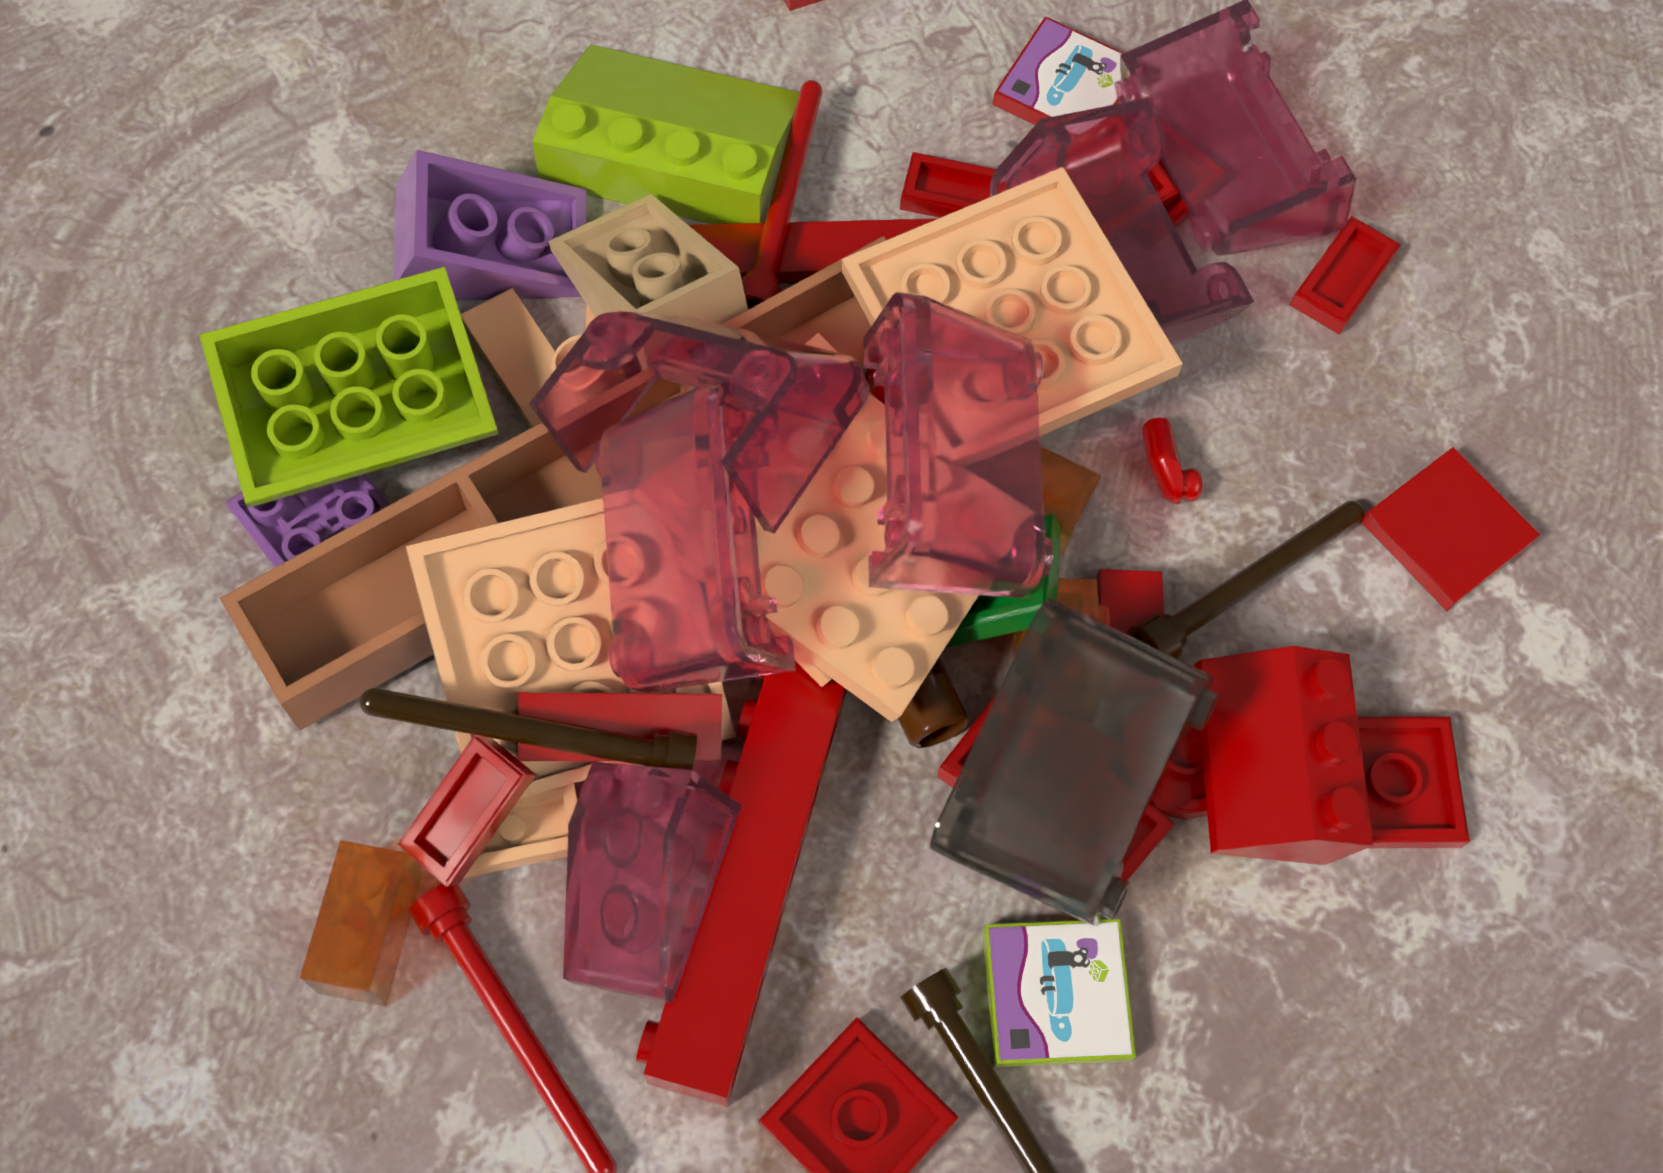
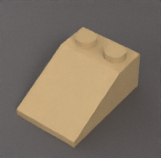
(650, 264)

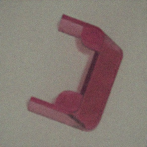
(796, 391)

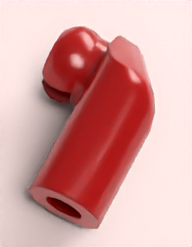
(1165, 463)

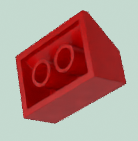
(1284, 757)

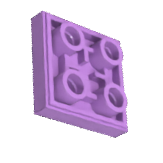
(307, 518)

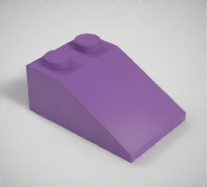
(483, 227)

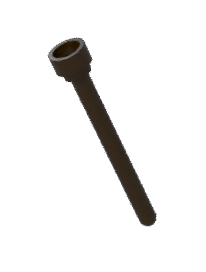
(1171, 632)
(664, 751)
(938, 1007)

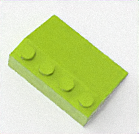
(667, 131)
(347, 386)

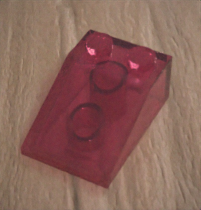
(640, 875)

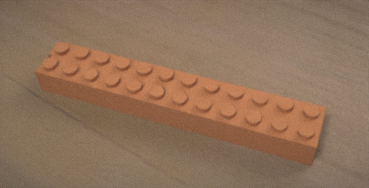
(350, 605)

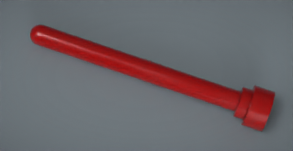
(761, 281)
(446, 918)

